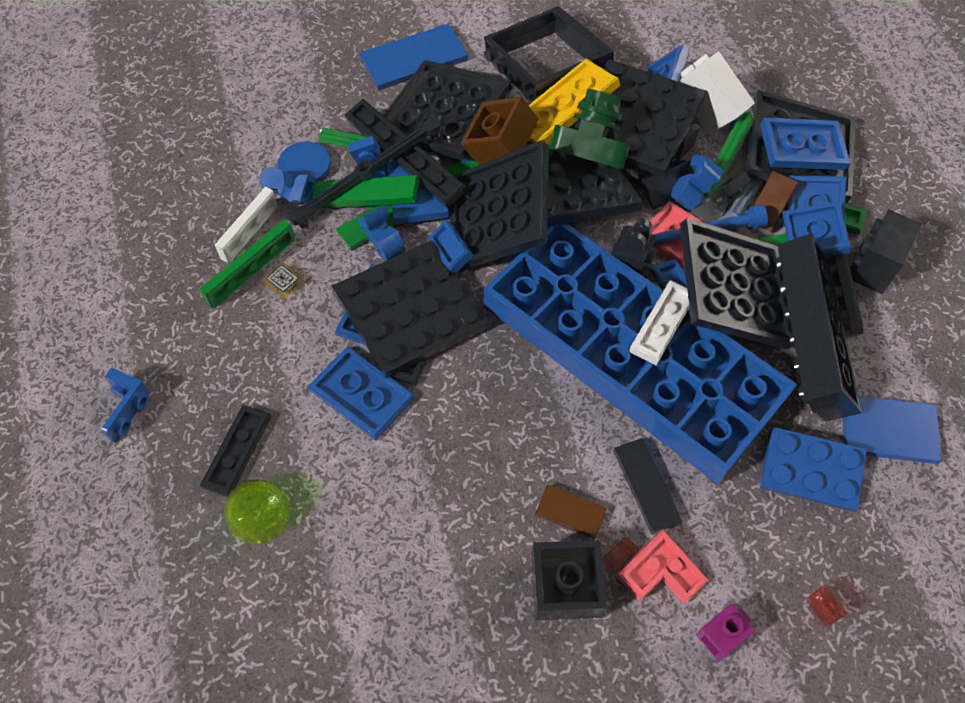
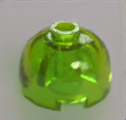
(257, 511)

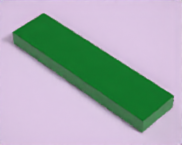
(373, 192)
(248, 264)

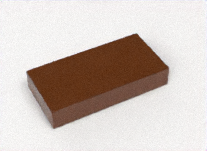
(776, 197)
(570, 511)

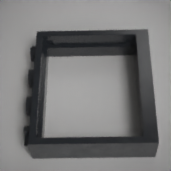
(533, 29)

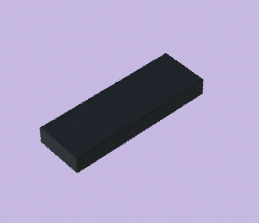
(235, 451)
(647, 486)

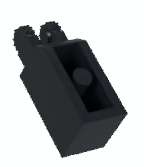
(636, 247)

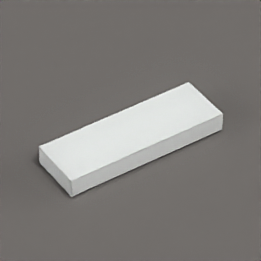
(246, 225)
(661, 323)

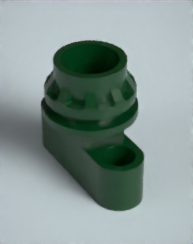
(590, 142)

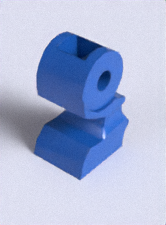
(282, 184)
(691, 187)
(384, 237)

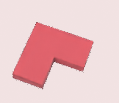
(662, 561)

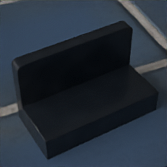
(659, 187)

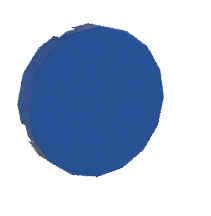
(305, 159)

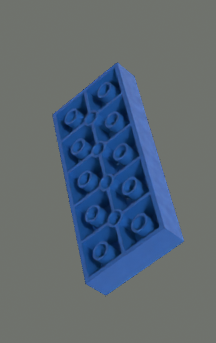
(586, 311)

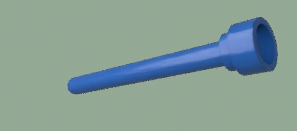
(754, 217)

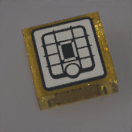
(283, 280)

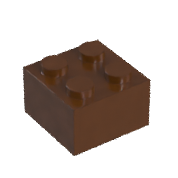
(499, 129)

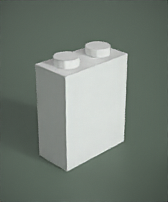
(724, 92)

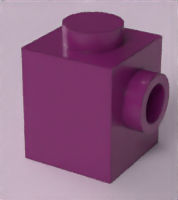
(725, 631)

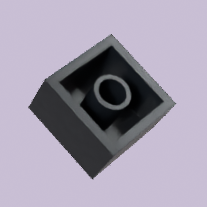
(884, 251)
(568, 580)

